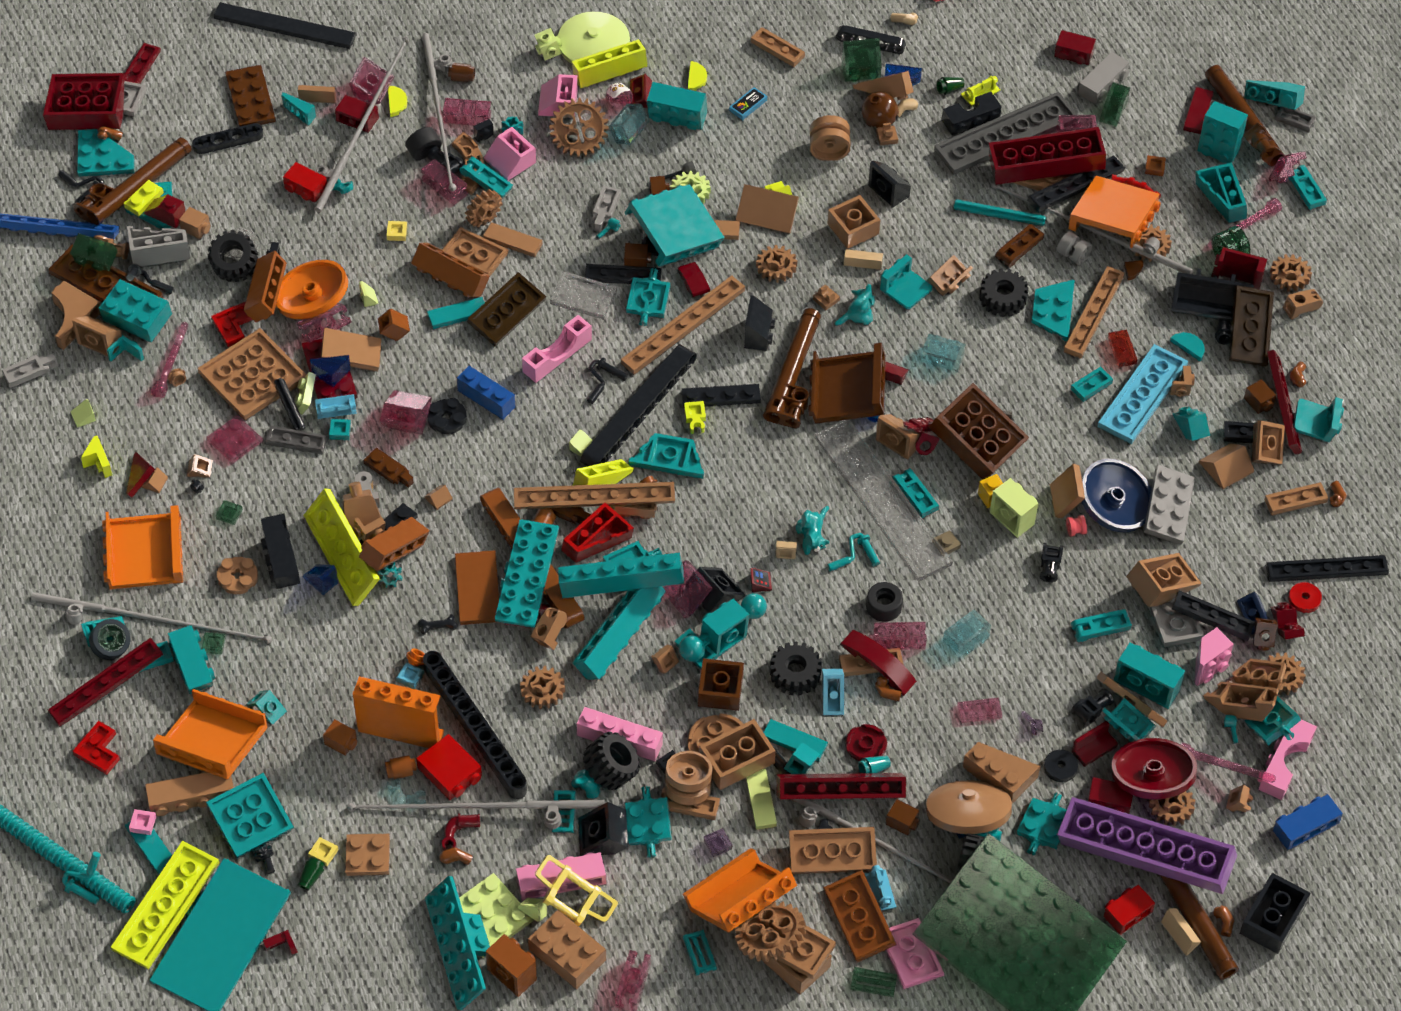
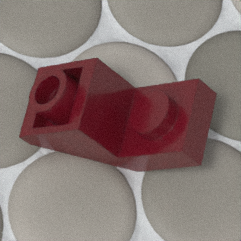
(1287, 621)

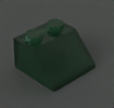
(861, 59)

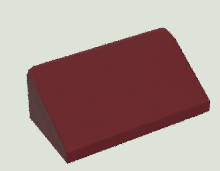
(640, 89)
(895, 373)

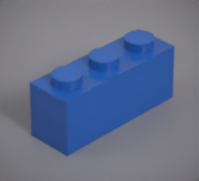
(486, 392)
(1307, 821)

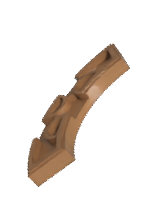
(468, 148)
(1145, 709)

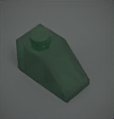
(1115, 104)

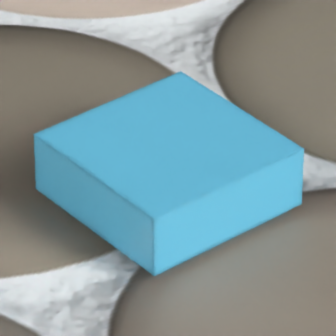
(410, 675)

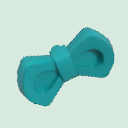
(343, 187)

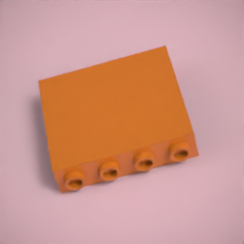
(1115, 208)
(143, 550)
(396, 712)
(212, 735)
(738, 891)

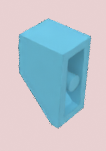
(833, 691)

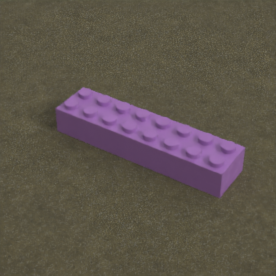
(1147, 845)

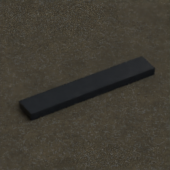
(1072, 185)
(1327, 568)

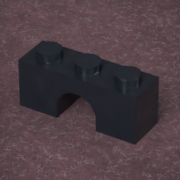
(959, 120)

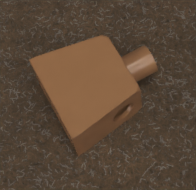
(360, 505)

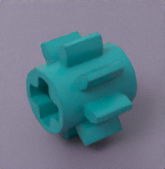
(512, 122)
(393, 579)

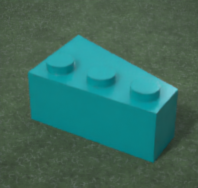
(1223, 191)
(191, 658)

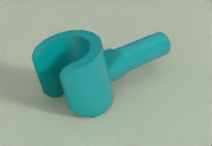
(612, 224)
(1231, 721)

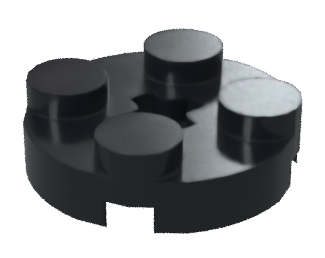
(447, 406)

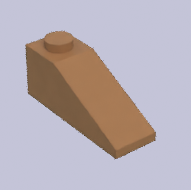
(896, 85)

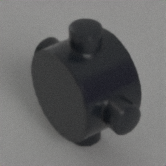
(196, 486)

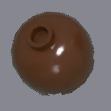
(879, 109)

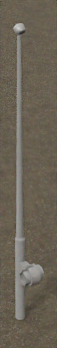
(432, 65)
(333, 174)
(1149, 247)
(75, 614)
(809, 815)
(552, 816)

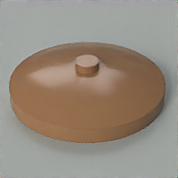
(969, 807)

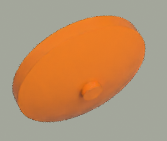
(312, 289)

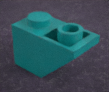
(1192, 423)

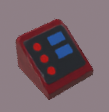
(760, 580)

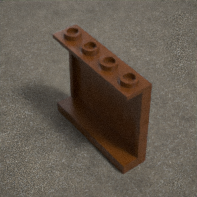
(847, 386)

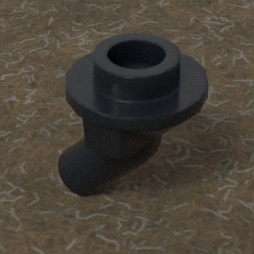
(263, 853)

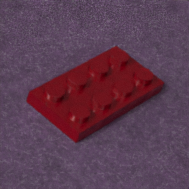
(323, 390)

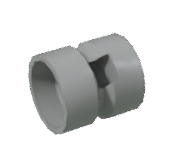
(1072, 246)

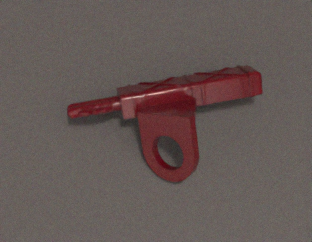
(922, 425)

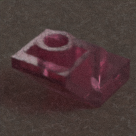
(1284, 167)

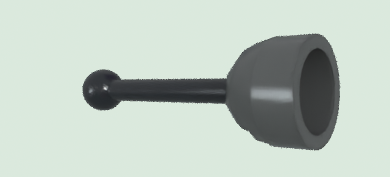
(687, 167)

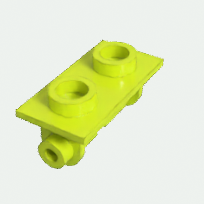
(986, 86)

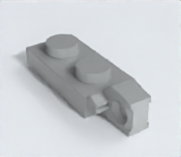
(605, 206)
(28, 369)

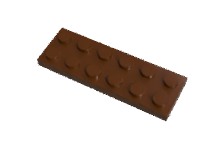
(91, 281)

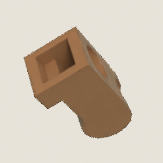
(1302, 302)
(549, 627)

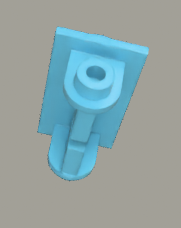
(335, 406)
(881, 887)

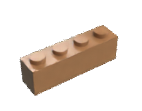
(185, 792)

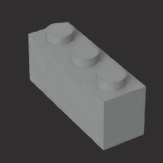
(1100, 79)

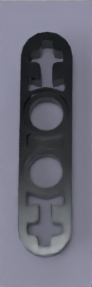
(853, 31)
(227, 135)

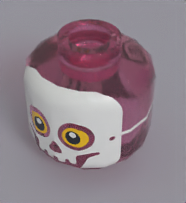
(619, 95)

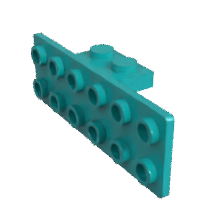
(526, 573)
(460, 941)

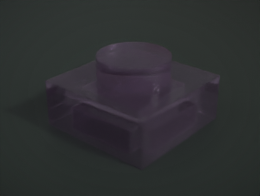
(717, 842)

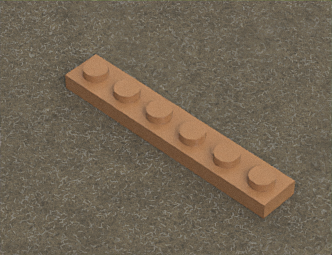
(1094, 312)

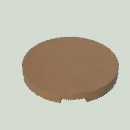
(710, 728)

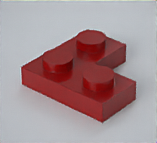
(228, 323)
(93, 749)

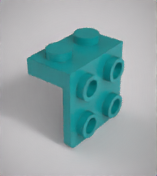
(904, 284)
(1319, 420)
(1130, 720)

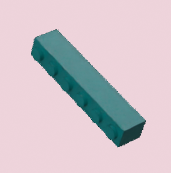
(621, 575)
(616, 631)

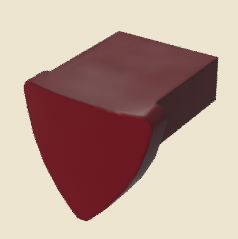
(278, 939)

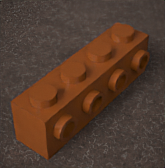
(450, 270)
(265, 286)
(393, 543)

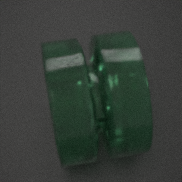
(1231, 238)

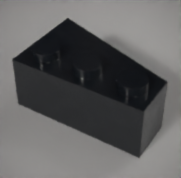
(279, 551)

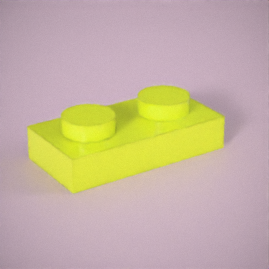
(143, 198)

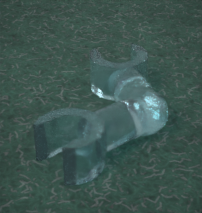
(404, 799)

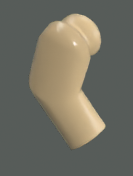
(909, 19)
(907, 104)

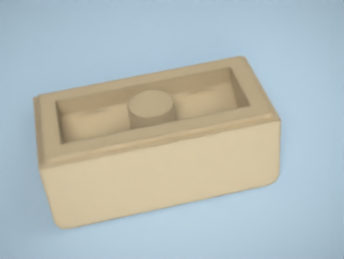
(863, 259)
(1180, 931)

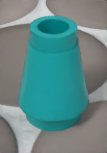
(874, 764)

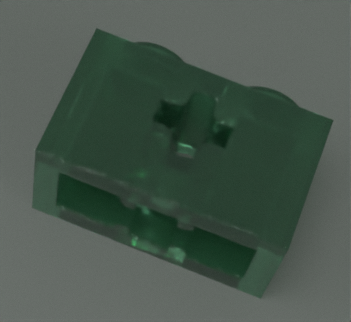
(93, 252)

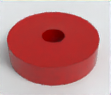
(1305, 605)

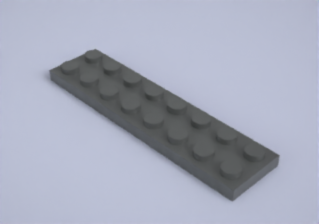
(1031, 120)

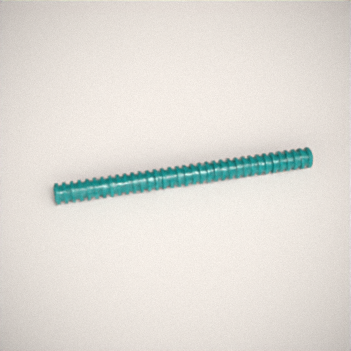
(65, 860)

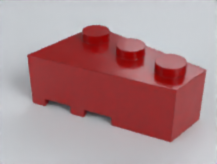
(596, 534)

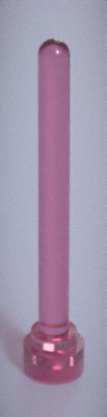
(1272, 207)
(160, 387)
(1230, 765)

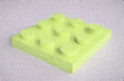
(497, 908)

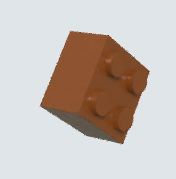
(511, 964)

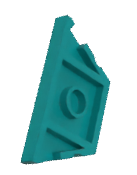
(1053, 308)
(669, 455)

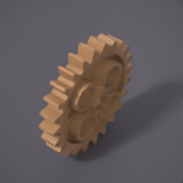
(563, 131)
(771, 932)

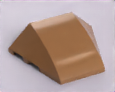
(1250, 691)

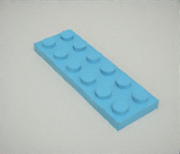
(1142, 394)

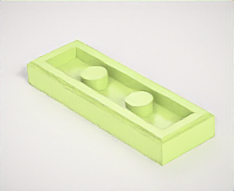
(761, 800)

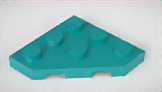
(102, 156)

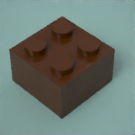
(720, 684)

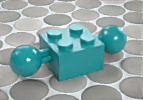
(723, 627)

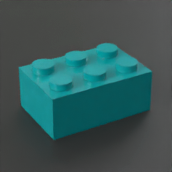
(677, 106)
(1222, 132)
(135, 310)
(1149, 675)

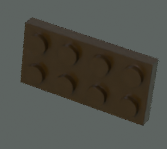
(506, 309)
(1251, 326)

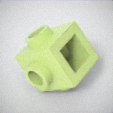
(547, 44)

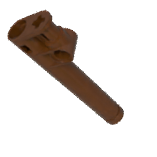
(1254, 130)
(104, 200)
(787, 399)
(1202, 926)

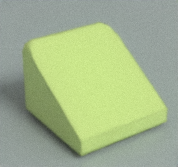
(367, 294)
(83, 414)
(579, 442)
(534, 908)

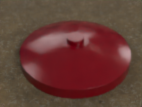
(1154, 768)

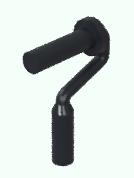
(71, 181)
(134, 271)
(607, 367)

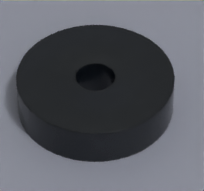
(1061, 757)

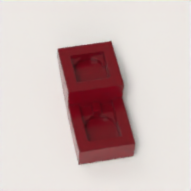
(694, 279)

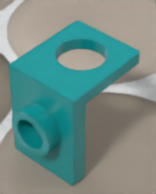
(125, 344)
(268, 704)

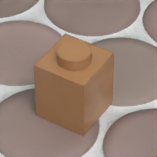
(195, 222)

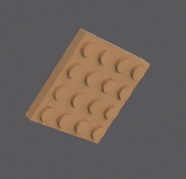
(247, 373)

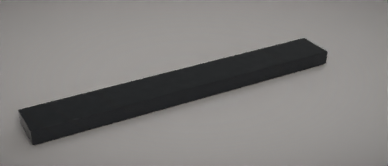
(284, 25)

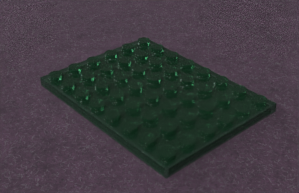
(1018, 934)

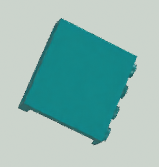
(676, 224)

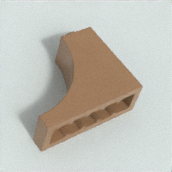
(73, 304)

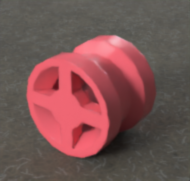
(1076, 525)

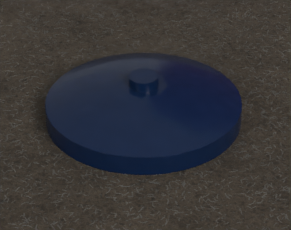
(1116, 495)

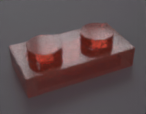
(1122, 348)

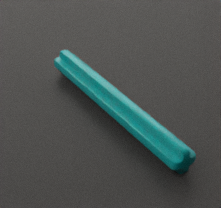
(999, 212)

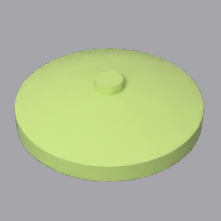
(591, 34)

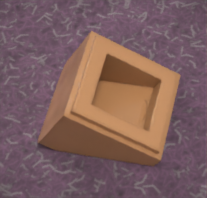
(199, 466)

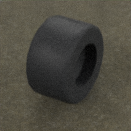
(422, 142)
(884, 612)

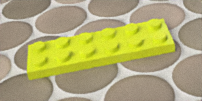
(340, 547)
(165, 905)

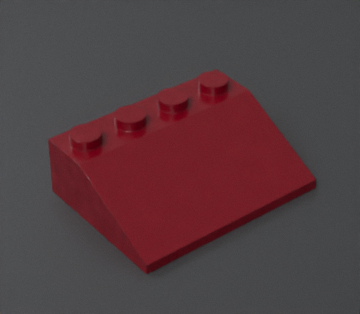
(84, 101)

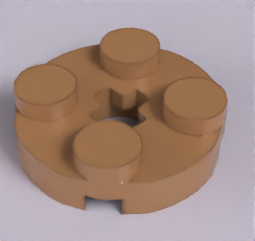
(233, 565)

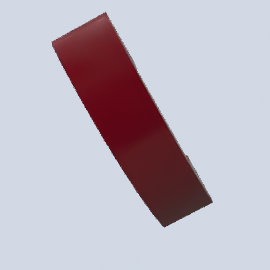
(880, 659)

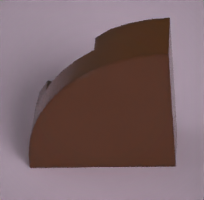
(1133, 269)

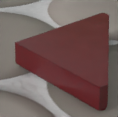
(139, 474)

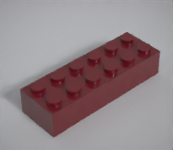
(1047, 155)

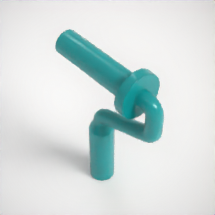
(862, 539)
(71, 886)

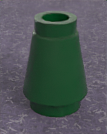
(949, 84)
(311, 872)

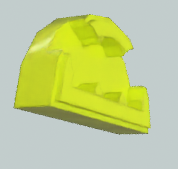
(697, 76)
(397, 100)

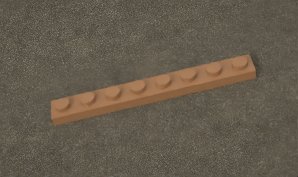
(682, 325)
(594, 495)

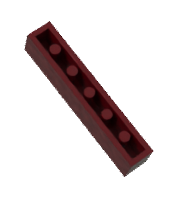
(840, 786)

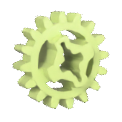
(699, 184)

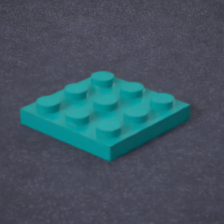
(250, 815)

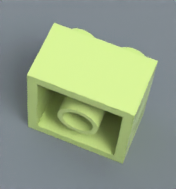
(1014, 507)

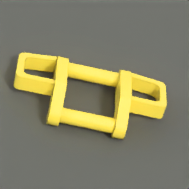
(593, 891)

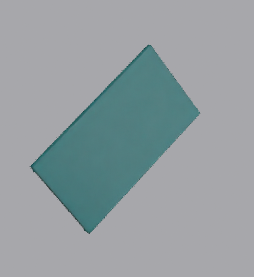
(220, 936)

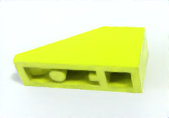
(602, 473)

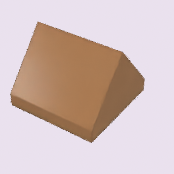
(155, 481)
(439, 497)

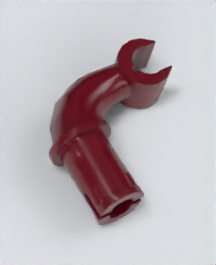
(456, 823)

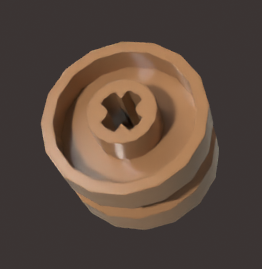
(830, 138)
(688, 778)

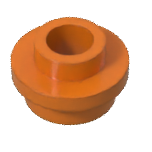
(415, 657)

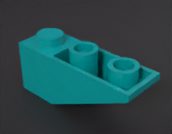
(1275, 93)

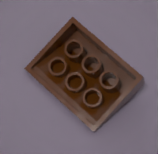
(978, 432)

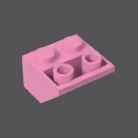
(555, 92)
(510, 154)
(1212, 656)

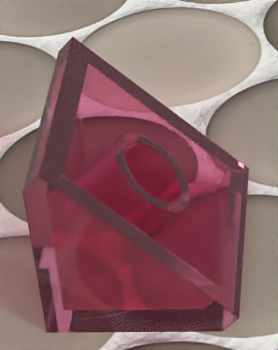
(368, 80)

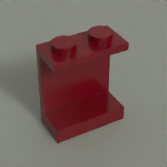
(1245, 266)

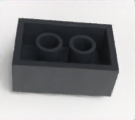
(1275, 913)

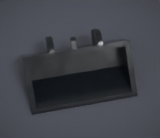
(1205, 295)

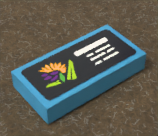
(748, 103)

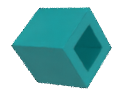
(802, 760)

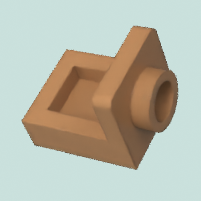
(1183, 387)
(370, 530)

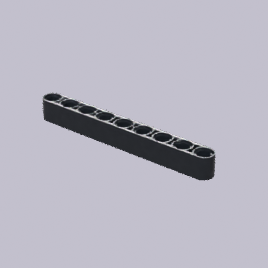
(638, 406)
(477, 732)

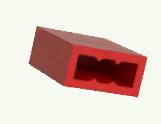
(449, 767)

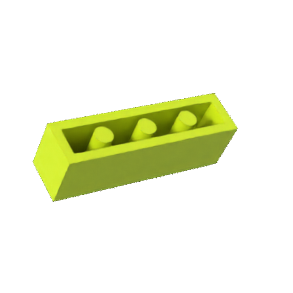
(609, 63)

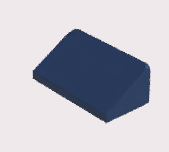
(1252, 607)

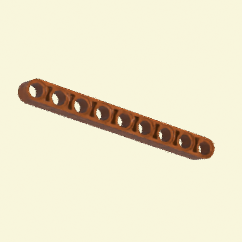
(507, 523)

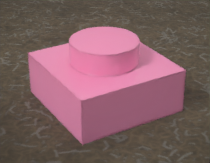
(142, 822)

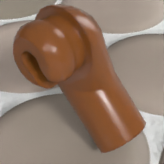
(104, 132)
(1297, 376)
(1339, 494)
(885, 691)
(454, 854)
(1227, 919)

